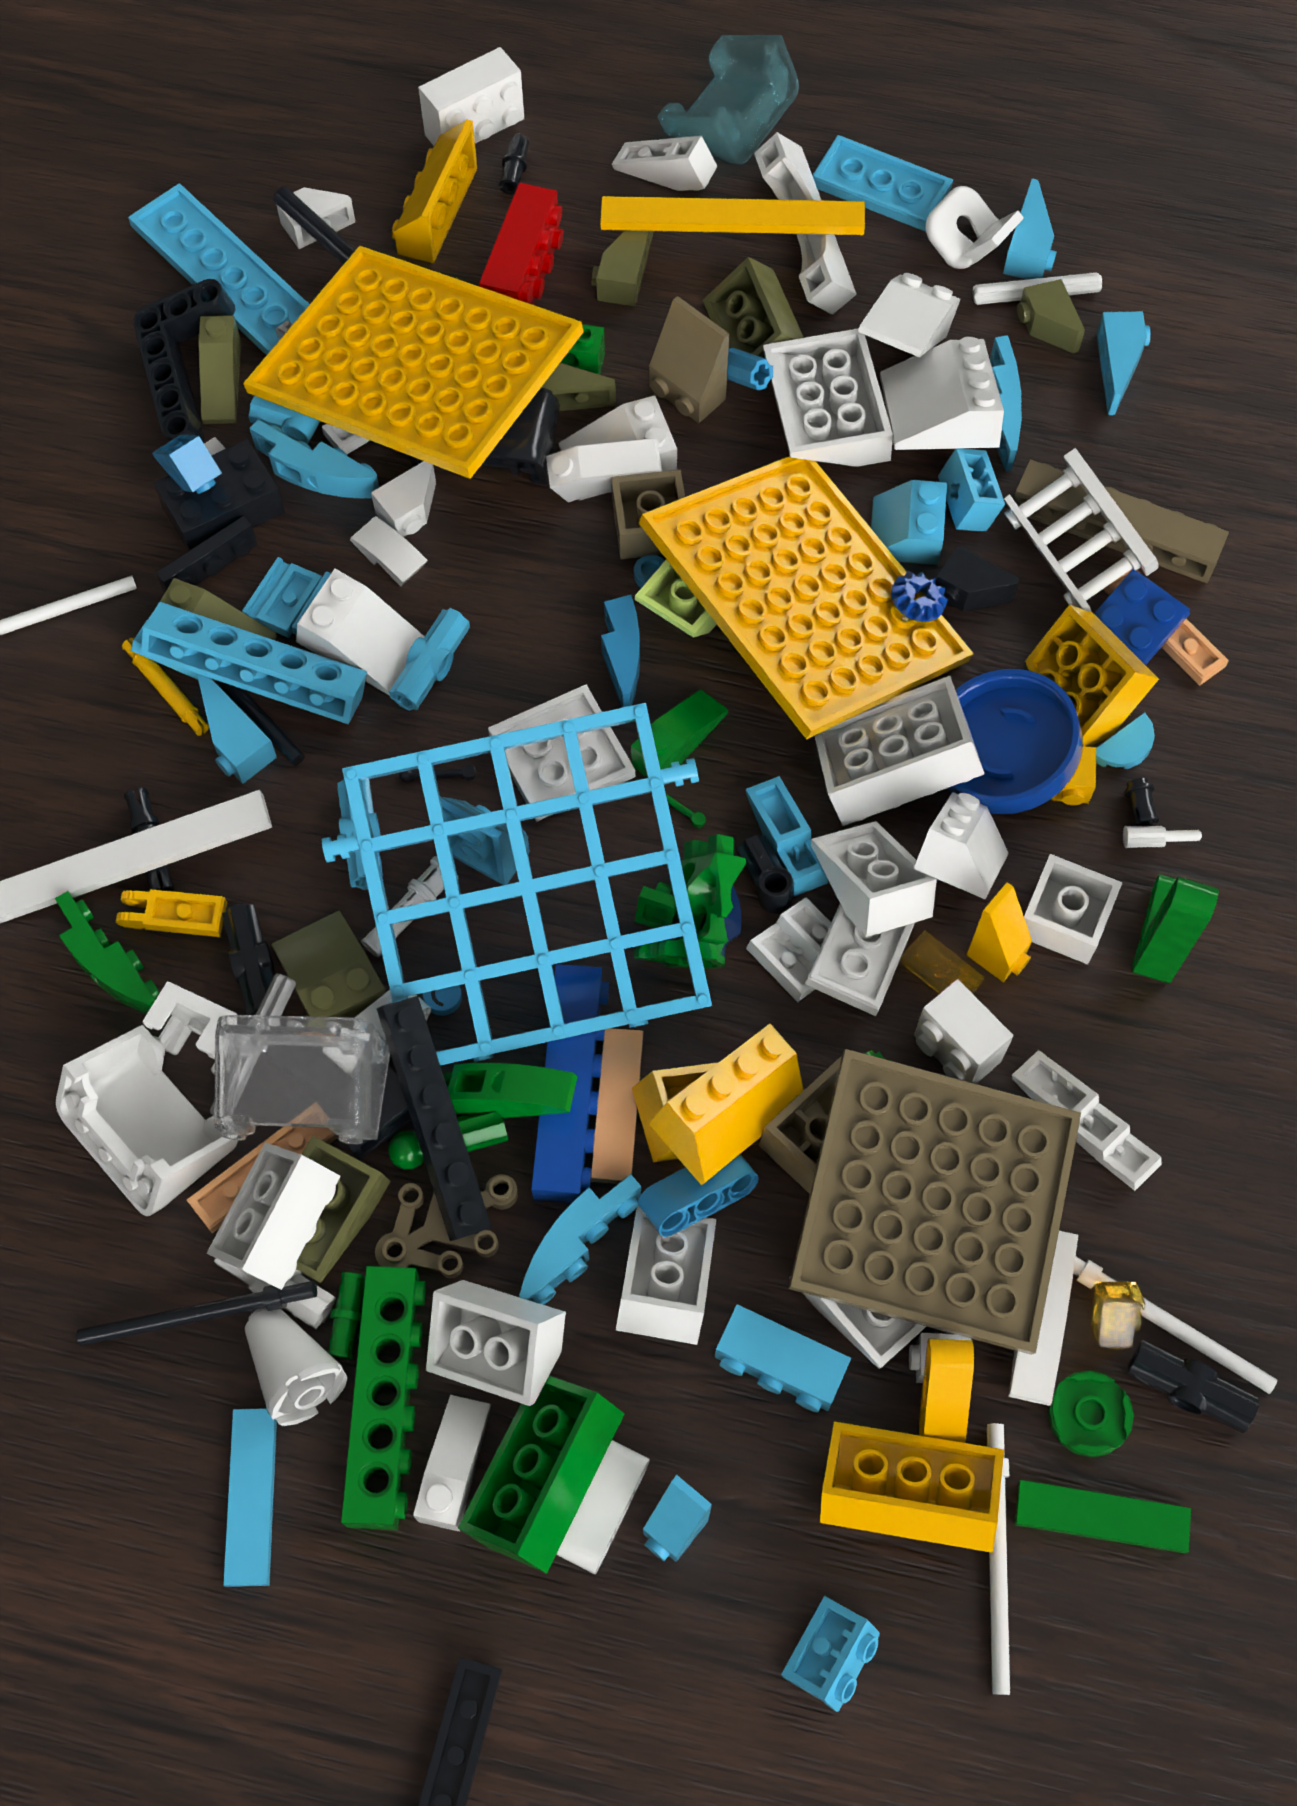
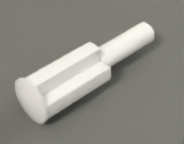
(1156, 836)

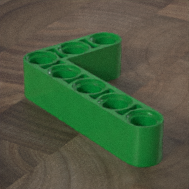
(1172, 925)

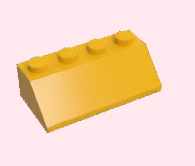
(437, 194)
(730, 1104)
(912, 1486)

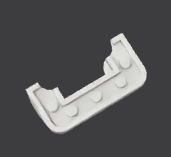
(138, 1120)

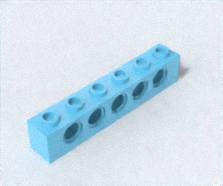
(253, 662)

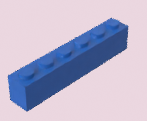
(566, 1137)

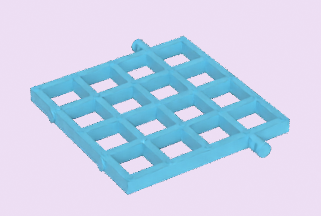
(527, 886)

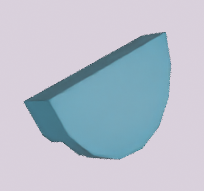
(1127, 746)

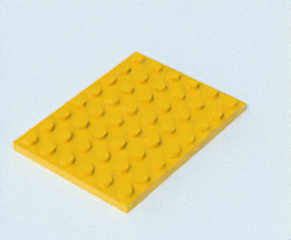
(415, 360)
(802, 592)

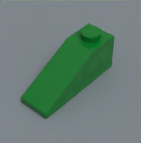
(681, 730)

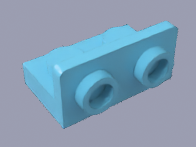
(832, 1654)

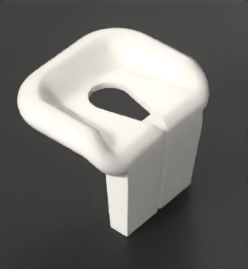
(951, 243)

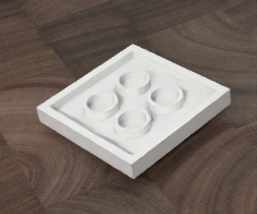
(544, 768)

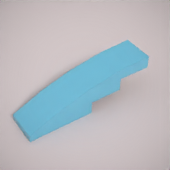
(1009, 388)

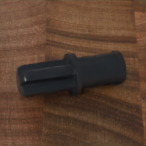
(514, 164)

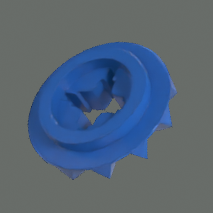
(924, 608)

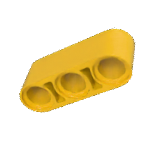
(946, 1389)

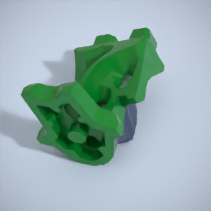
(709, 880)

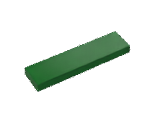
(1103, 1516)

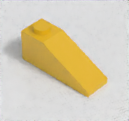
(1001, 936)

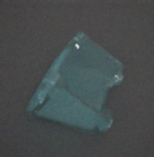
(744, 99)

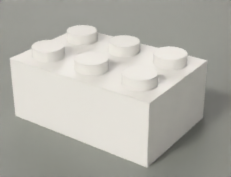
(479, 91)

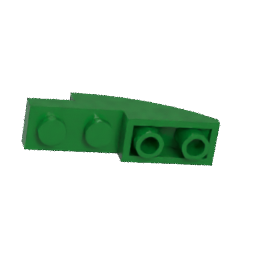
(105, 963)
(510, 1089)

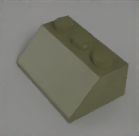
(752, 308)

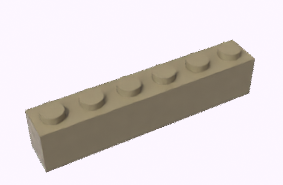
(1172, 537)

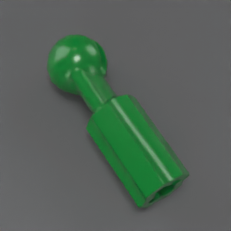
(477, 1129)

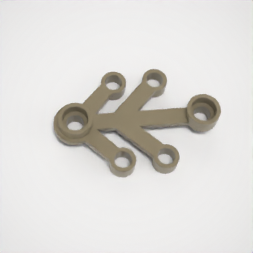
(435, 1230)

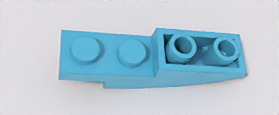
(319, 470)
(563, 1248)

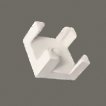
(188, 1015)

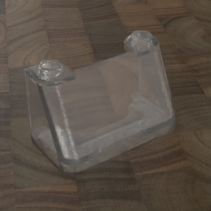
(299, 1075)

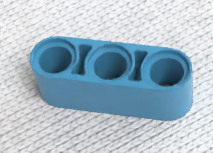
(682, 1201)

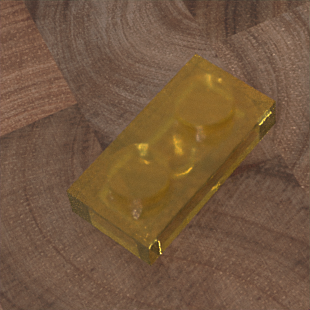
(939, 965)

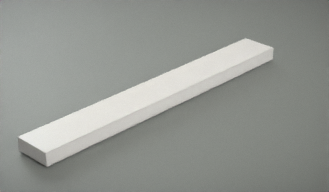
(134, 854)

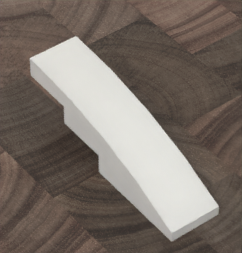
(1099, 1129)
(1035, 1374)

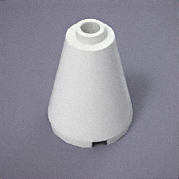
(291, 1367)

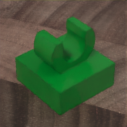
(656, 907)

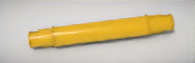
(167, 689)

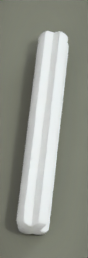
(1013, 290)

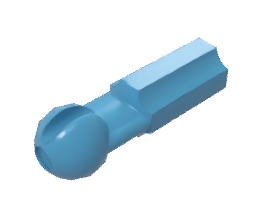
(748, 369)

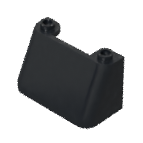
(527, 440)

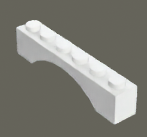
(823, 267)

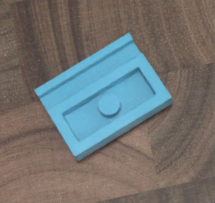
(281, 596)

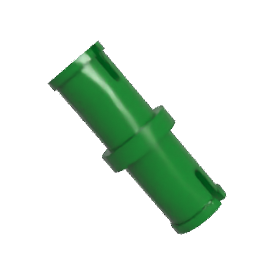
(346, 1316)

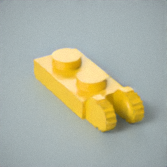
(174, 912)

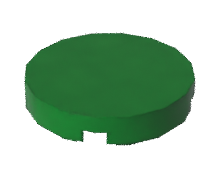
(1090, 1414)

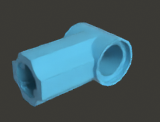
(292, 423)

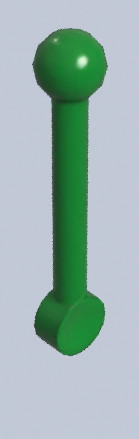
(697, 819)

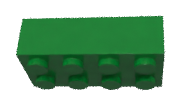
(542, 1473)

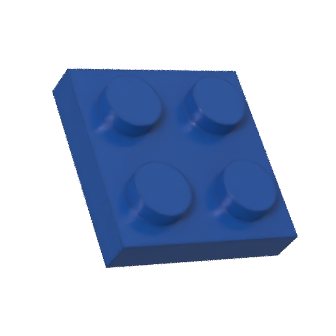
(1142, 615)

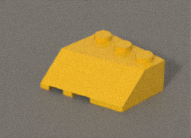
(1093, 670)

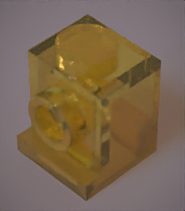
(1116, 1313)

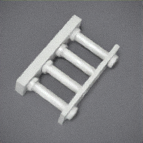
(1096, 501)

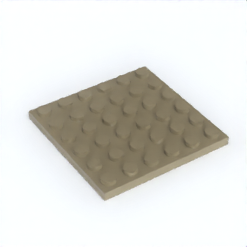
(936, 1202)

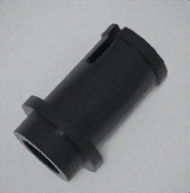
(1142, 803)

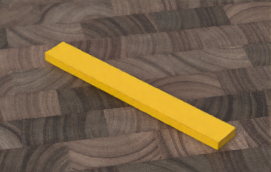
(733, 215)

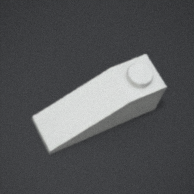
(671, 162)
(589, 468)
(452, 1463)

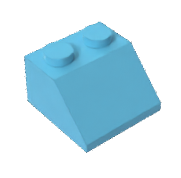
(911, 520)

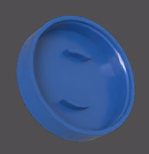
(1023, 738)

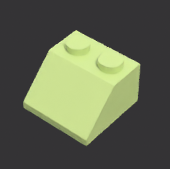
(673, 600)

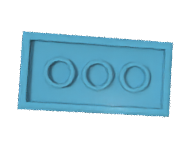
(882, 181)

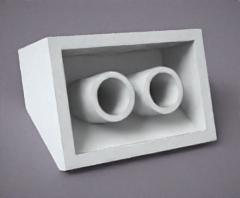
(963, 846)
(274, 1215)
(493, 1340)

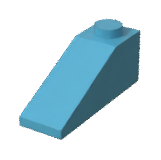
(1032, 239)
(1120, 347)
(237, 739)
(676, 1520)

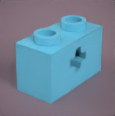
(971, 489)

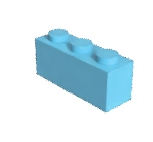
(781, 1359)

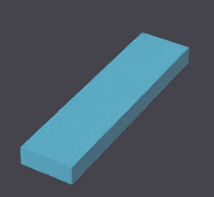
(250, 1499)

